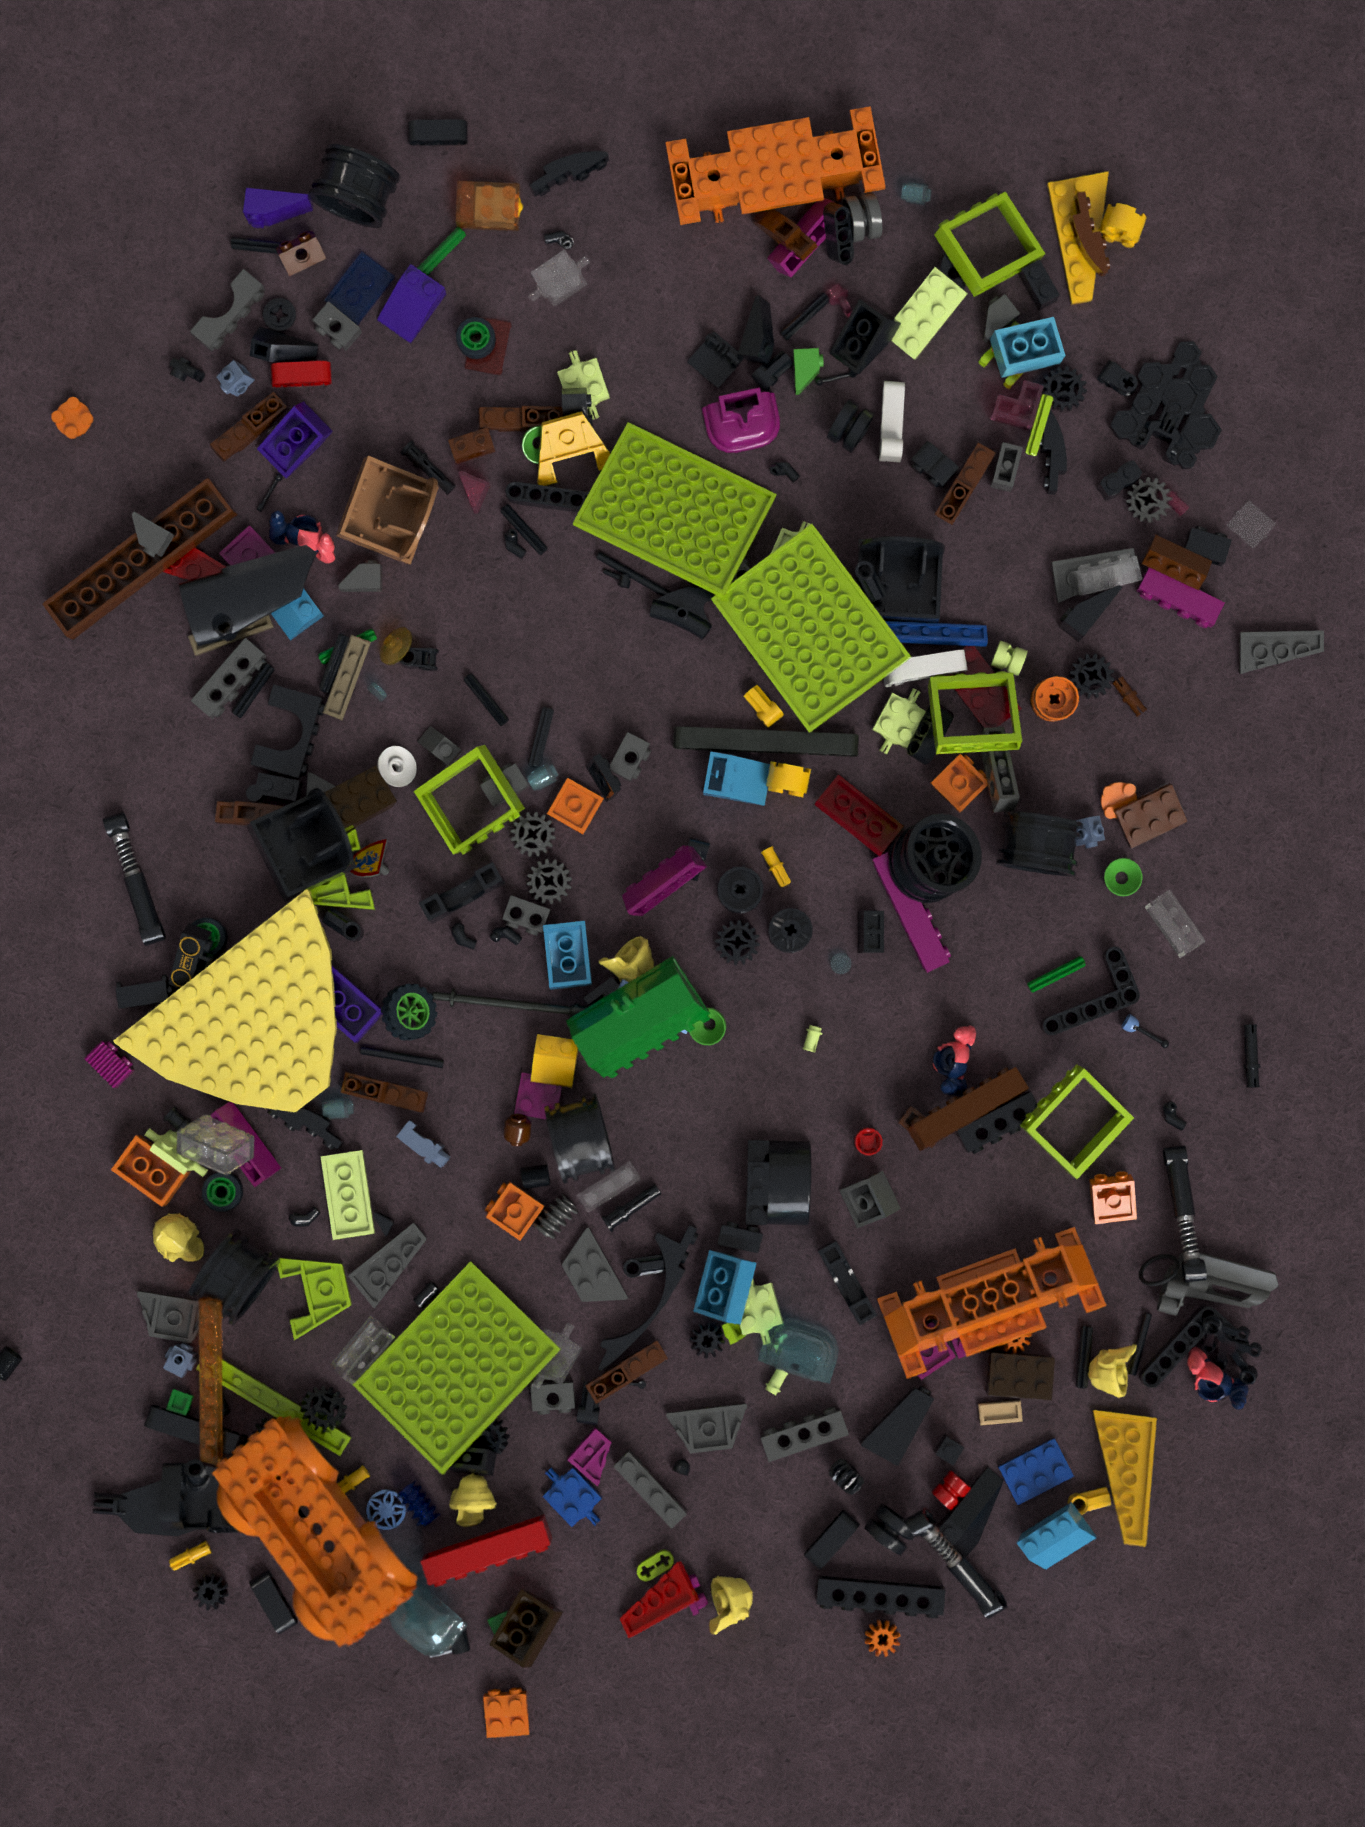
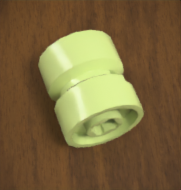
(1009, 658)

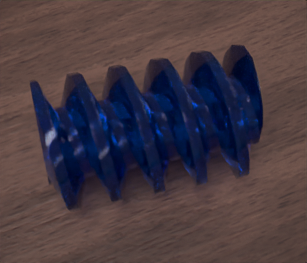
(418, 1504)

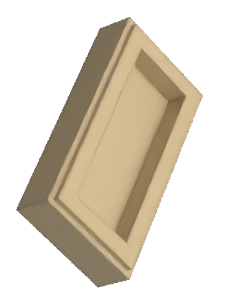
(1000, 1412)

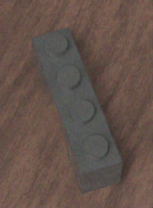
(213, 330)
(650, 1489)

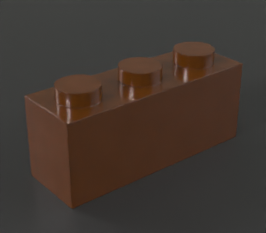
(1177, 562)

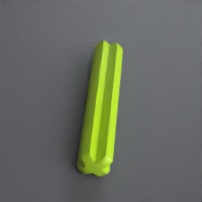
(1039, 425)

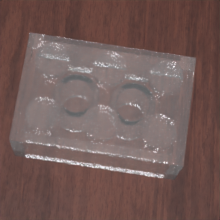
(215, 1144)

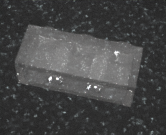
(1107, 574)
(1175, 923)
(609, 1186)
(362, 1350)

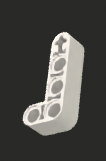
(892, 421)
(928, 666)

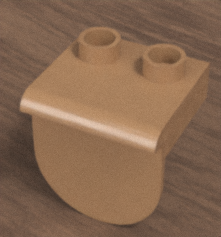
(387, 509)

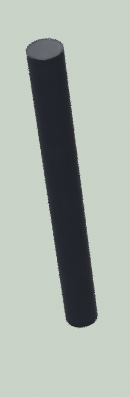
(632, 574)
(402, 1057)

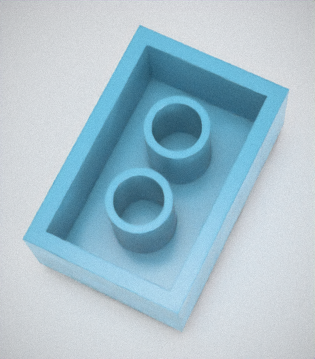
(1027, 347)

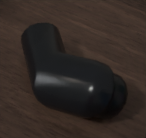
(561, 238)
(511, 543)
(1170, 1116)

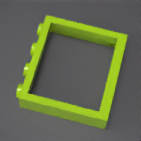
(961, 261)
(974, 743)
(440, 820)
(1101, 1139)

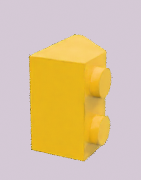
(554, 1061)

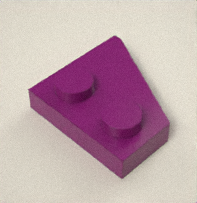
(591, 1455)

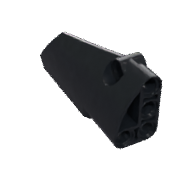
(244, 593)
(191, 1500)

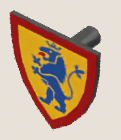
(370, 860)

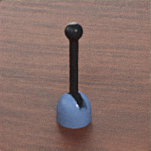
(1132, 1024)

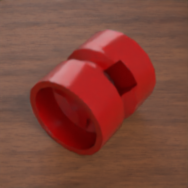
(868, 1141)
(951, 1490)

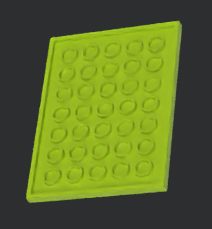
(675, 510)
(811, 628)
(456, 1367)

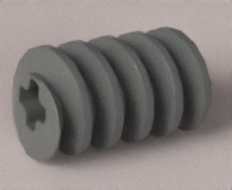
(556, 1217)

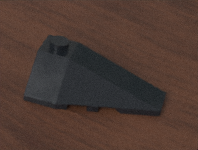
(968, 1519)

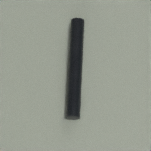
(1140, 1344)

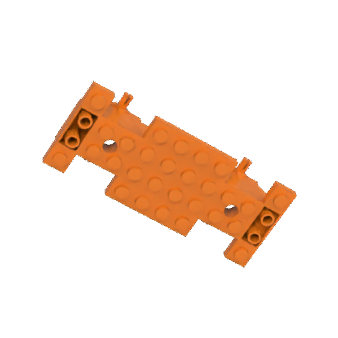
(775, 167)
(990, 1301)

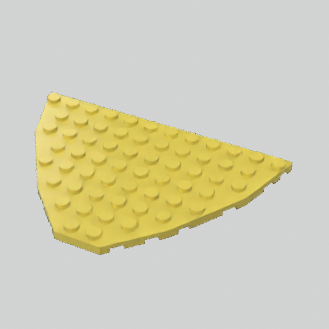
(252, 1021)

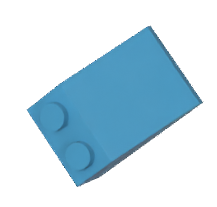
(567, 955)

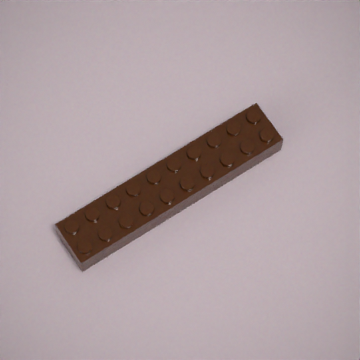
(130, 568)

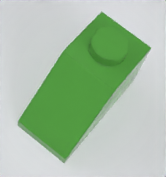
(806, 367)

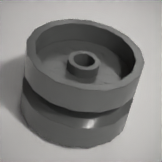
(864, 215)

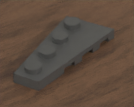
(1063, 571)
(1275, 647)
(384, 1267)

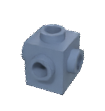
(235, 378)
(1091, 832)
(173, 1362)

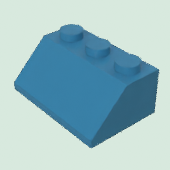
(297, 615)
(1056, 1537)

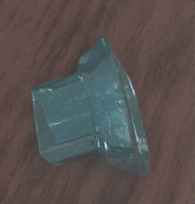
(802, 1344)
(427, 1623)

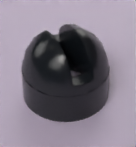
(681, 1467)

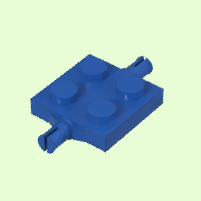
(572, 1496)

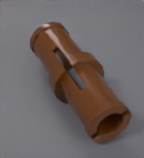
(1129, 696)

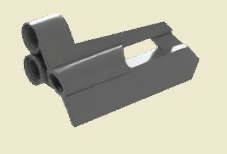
(1220, 1272)

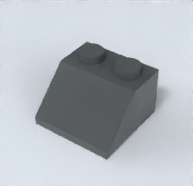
(870, 1199)

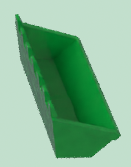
(637, 1018)

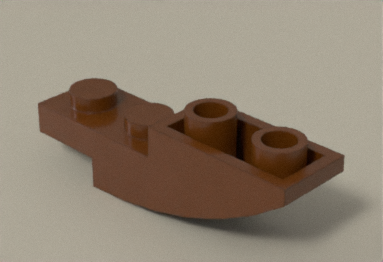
(785, 232)
(1090, 243)
(516, 418)
(249, 428)
(965, 483)
(241, 812)
(384, 1092)
(626, 1371)

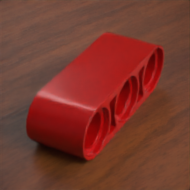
(298, 373)

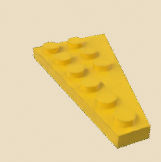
(1078, 272)
(1128, 1457)

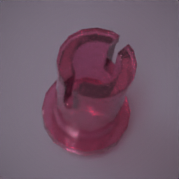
(1177, 503)

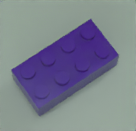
(353, 1008)

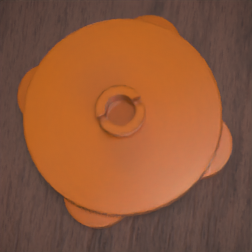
(72, 418)
(1115, 796)

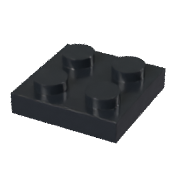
(603, 778)

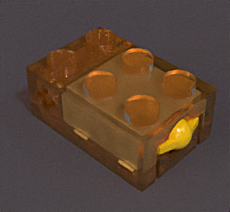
(488, 205)

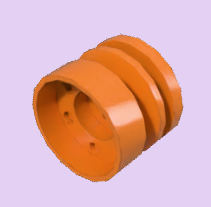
(1066, 699)

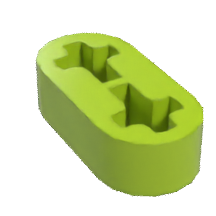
(652, 1560)

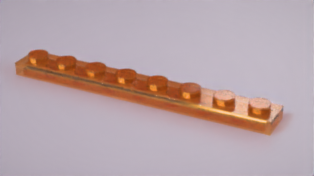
(210, 1379)

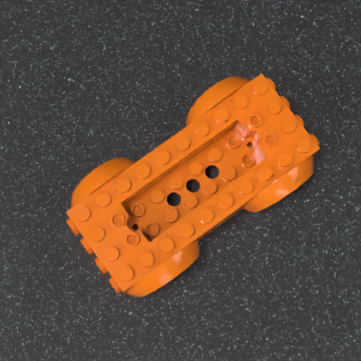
(334, 1592)

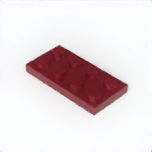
(987, 704)
(858, 815)

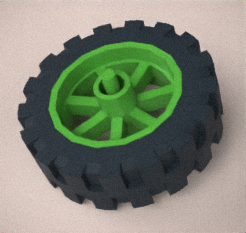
(426, 1010)

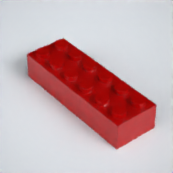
(486, 1550)

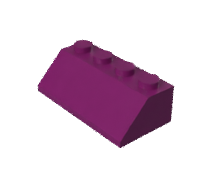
(663, 881)

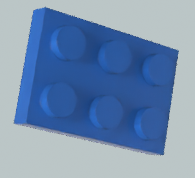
(1035, 1471)

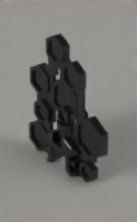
(1180, 398)

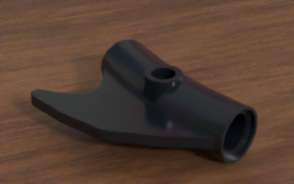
(686, 600)

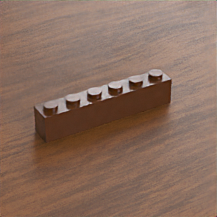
(967, 1108)

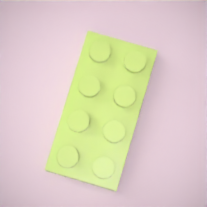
(927, 312)
(347, 1194)

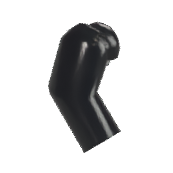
(783, 469)
(505, 932)
(460, 938)
(302, 1220)

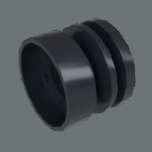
(778, 934)

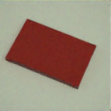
(494, 361)

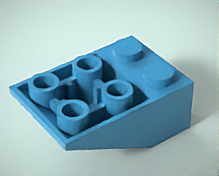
(736, 779)

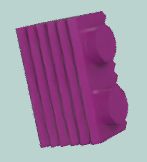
(110, 1063)

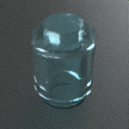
(916, 193)
(542, 776)
(337, 1108)

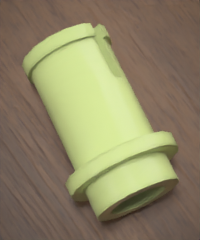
(812, 1038)
(776, 1381)

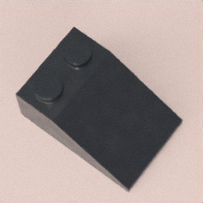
(864, 336)
(1079, 620)

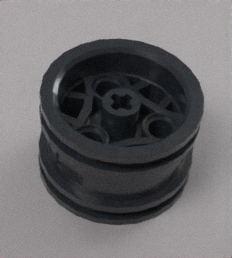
(354, 185)
(1039, 843)
(951, 848)
(579, 1138)
(235, 1275)

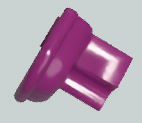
(744, 427)

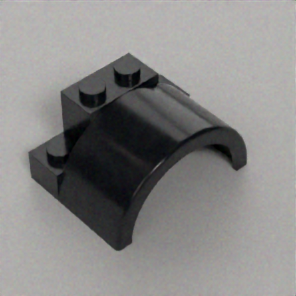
(780, 1183)

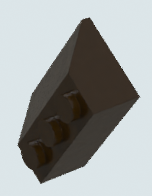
(526, 1628)

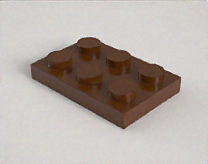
(1150, 815)

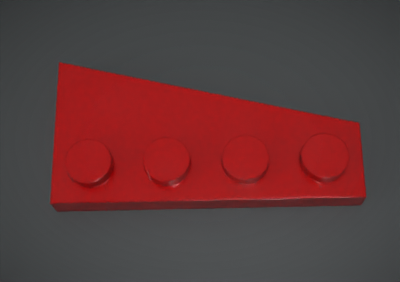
(194, 566)
(663, 1600)

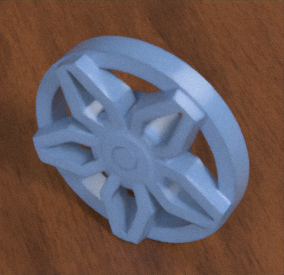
(386, 1509)

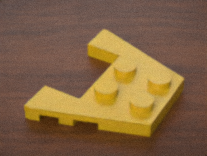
(565, 439)

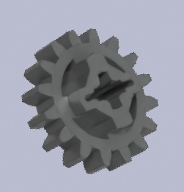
(1153, 493)
(541, 828)
(543, 889)

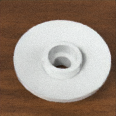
(404, 764)

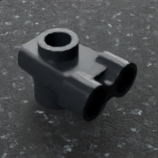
(183, 368)

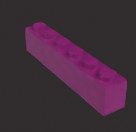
(914, 920)

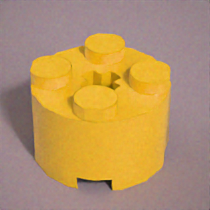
(1122, 224)
(788, 778)

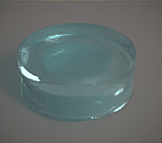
(377, 691)
(840, 963)

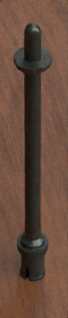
(453, 997)

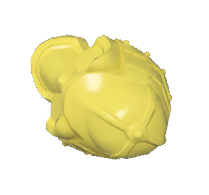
(631, 960)
(177, 1238)
(1109, 1370)
(471, 1500)
(732, 1601)

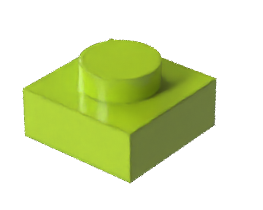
(732, 1332)

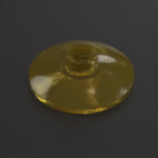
(395, 646)

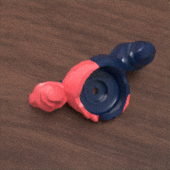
(300, 532)
(954, 1071)
(1213, 1382)

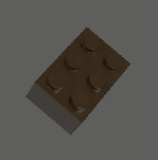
(361, 798)
(1020, 1375)

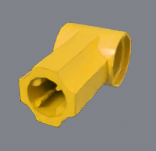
(765, 708)
(1092, 1499)

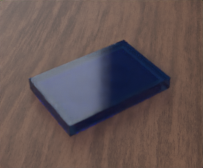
(360, 288)

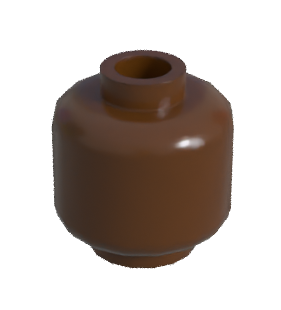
(517, 1129)

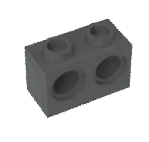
(528, 910)

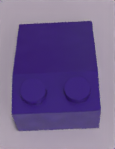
(272, 207)
(411, 303)
(294, 439)

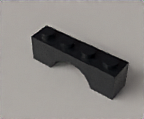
(847, 1282)

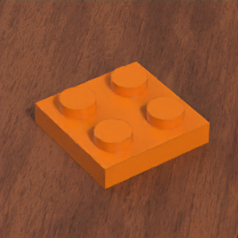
(575, 806)

